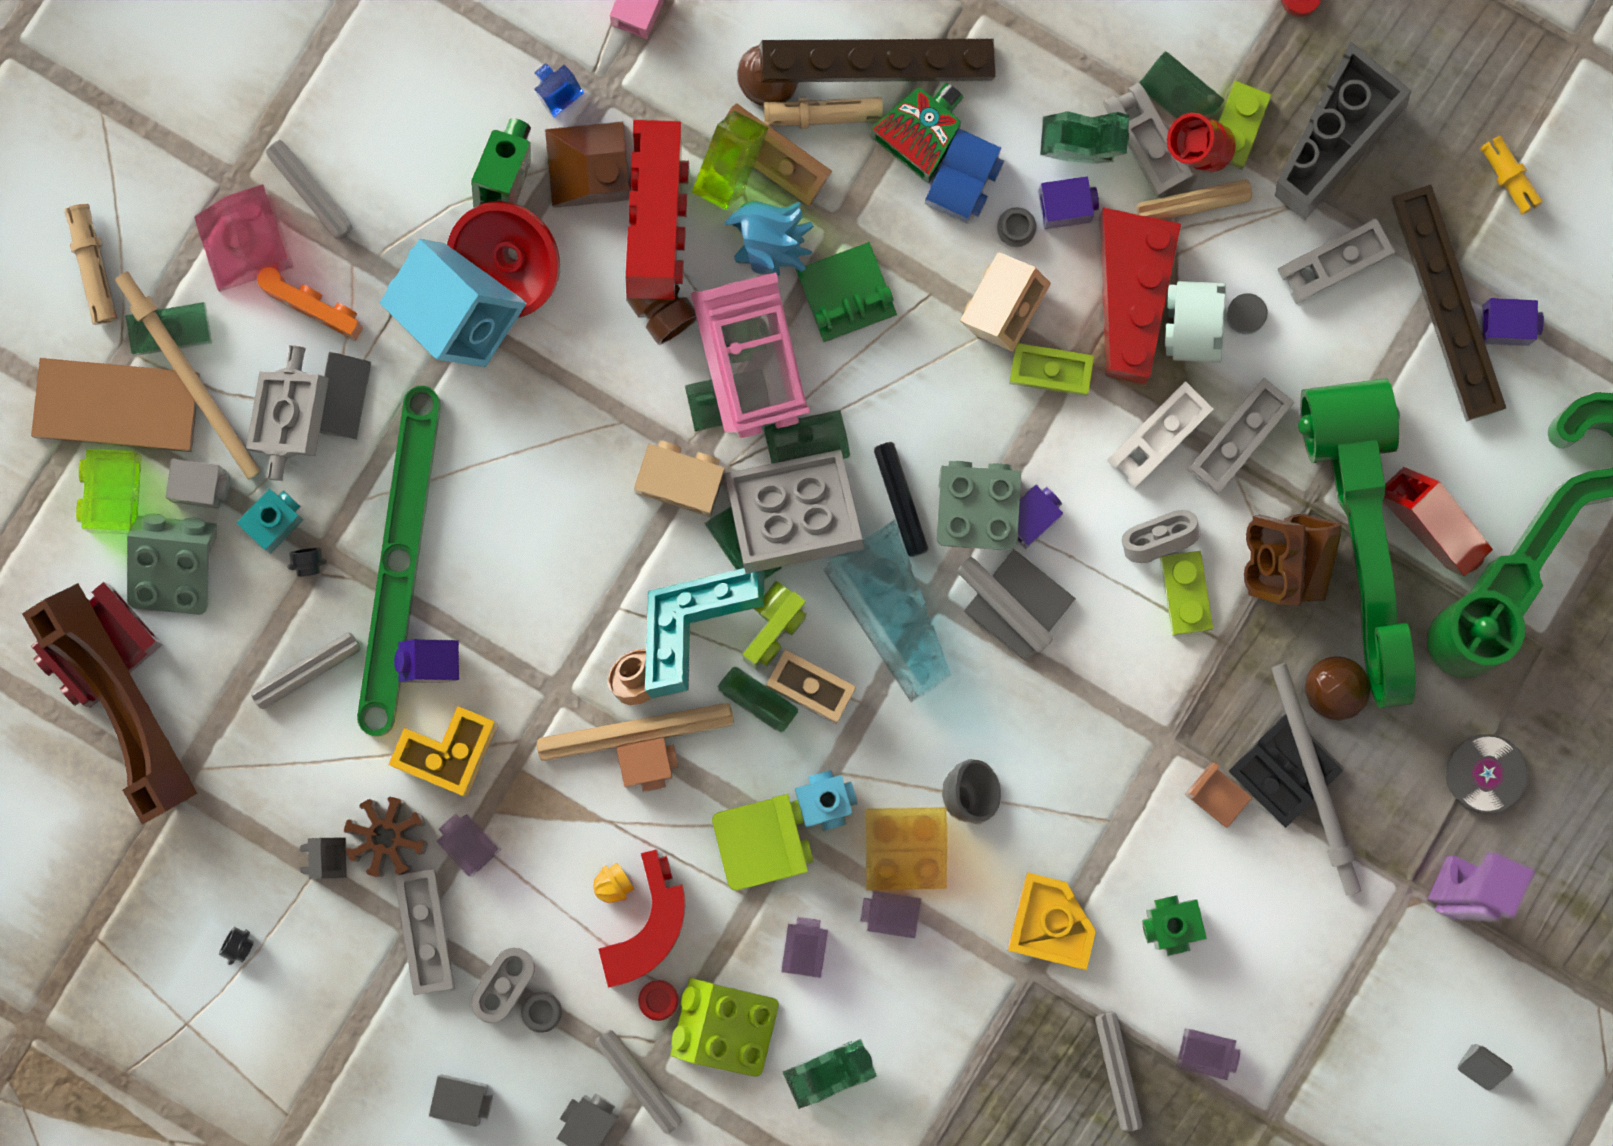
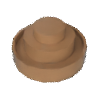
(628, 678)

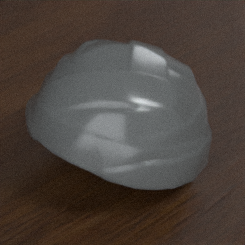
(972, 792)

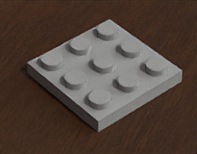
(793, 511)

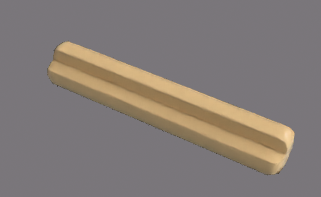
(1196, 200)

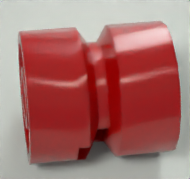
(1201, 142)

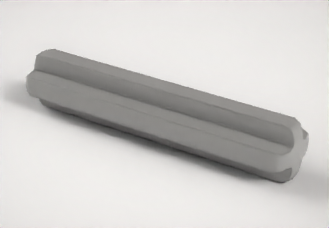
(309, 189)
(1005, 604)
(305, 670)
(1118, 1072)
(638, 1081)

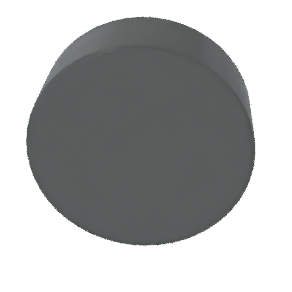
(1247, 313)
(541, 1012)

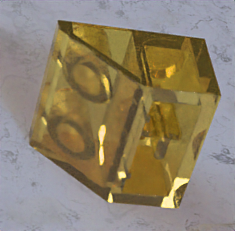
(906, 848)

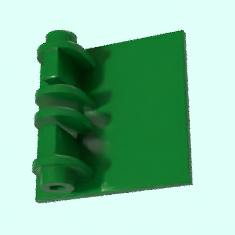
(846, 292)

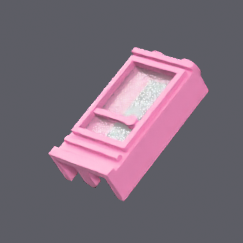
(750, 355)

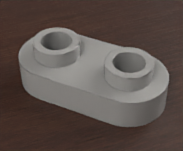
(1161, 536)
(503, 984)

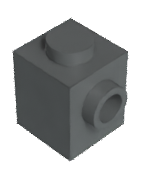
(587, 1121)

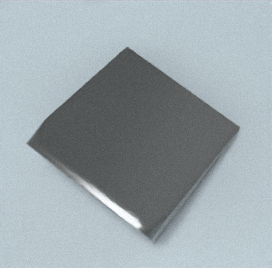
(1484, 1067)

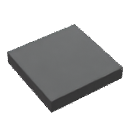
(1033, 590)

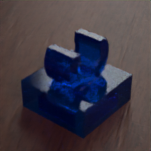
(557, 88)

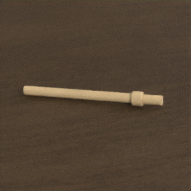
(145, 311)

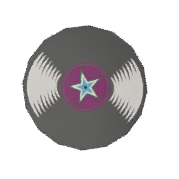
(1486, 773)

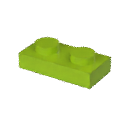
(1243, 117)
(1051, 369)
(1186, 593)

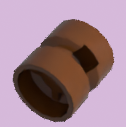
(664, 317)

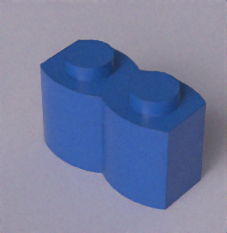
(964, 175)

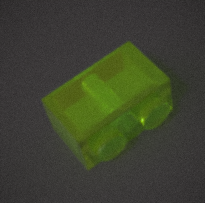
(729, 160)
(110, 491)

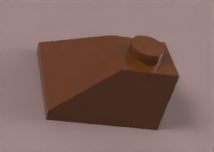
(587, 164)

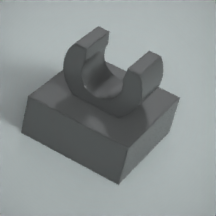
(325, 858)

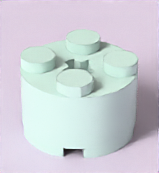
(1197, 321)

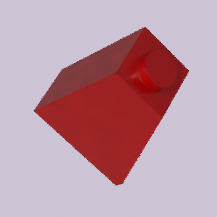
(1436, 520)

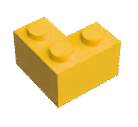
(453, 761)

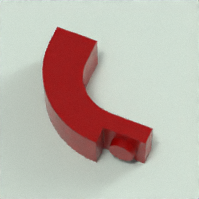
(647, 949)

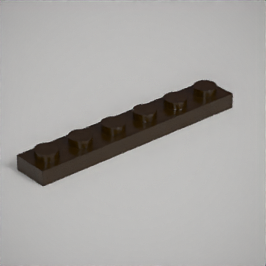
(877, 60)
(1448, 303)

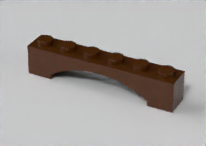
(152, 768)

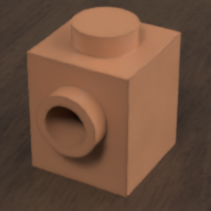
(647, 764)

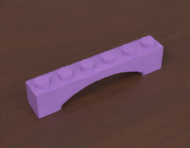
(1482, 891)

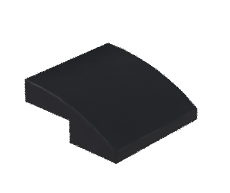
(1277, 775)

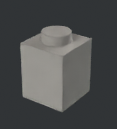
(197, 484)

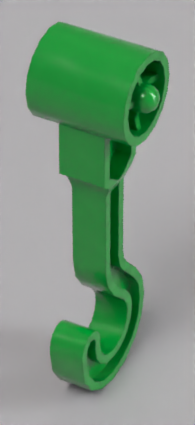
(1351, 429)
(1489, 621)

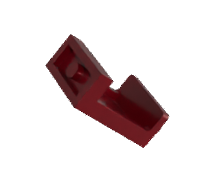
(127, 632)

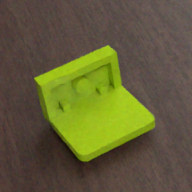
(761, 842)
(724, 1028)

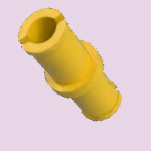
(1511, 175)

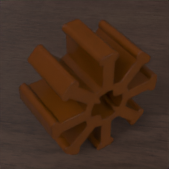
(381, 850)

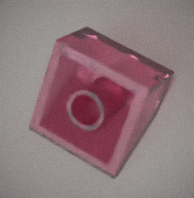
(242, 237)

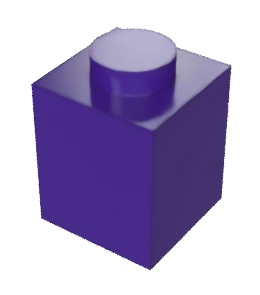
(1067, 202)
(1511, 321)
(1037, 513)
(427, 661)

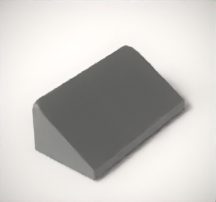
(344, 395)

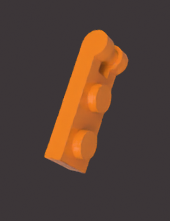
(308, 303)

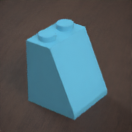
(451, 304)

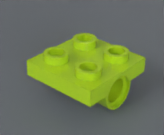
(784, 614)

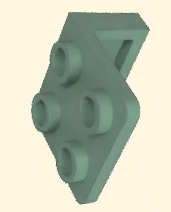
(978, 506)
(169, 563)

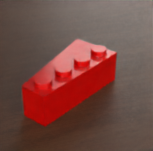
(656, 210)
(1136, 279)

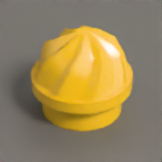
(612, 884)

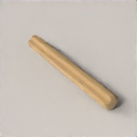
(635, 731)

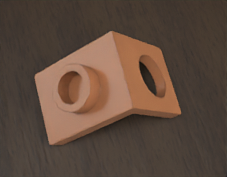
(1218, 795)

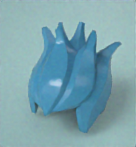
(770, 236)

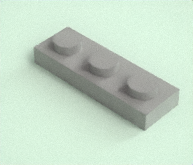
(1241, 436)
(424, 932)

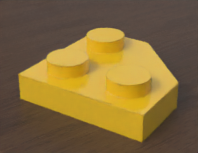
(1051, 924)

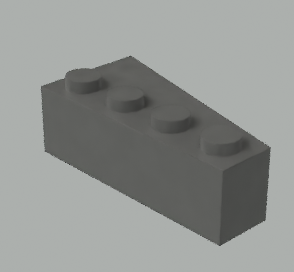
(1344, 125)

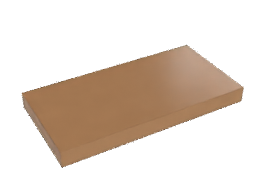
(113, 405)

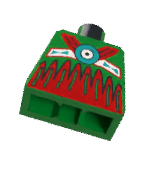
(920, 129)
(503, 165)

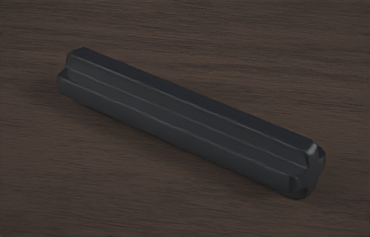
(900, 499)

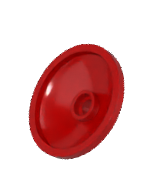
(488, 233)

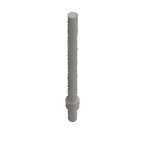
(1340, 852)

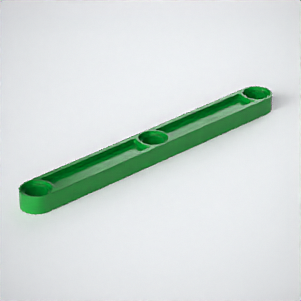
(402, 532)

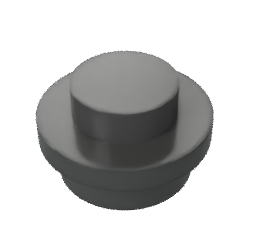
(1016, 227)

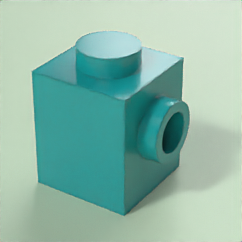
(271, 519)

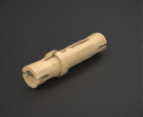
(829, 111)
(87, 250)

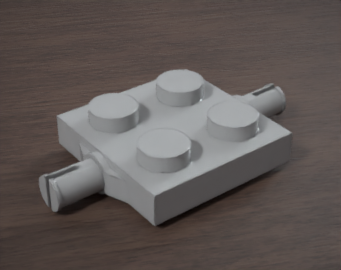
(287, 413)

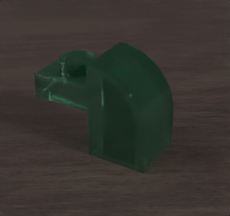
(1084, 138)
(830, 1073)

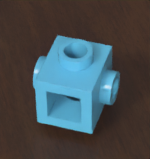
(811, 808)

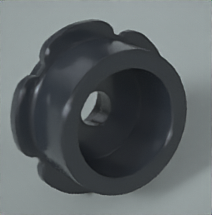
(306, 561)
(236, 945)

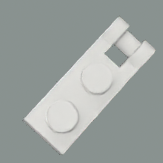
(1161, 433)

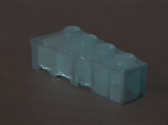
(891, 610)

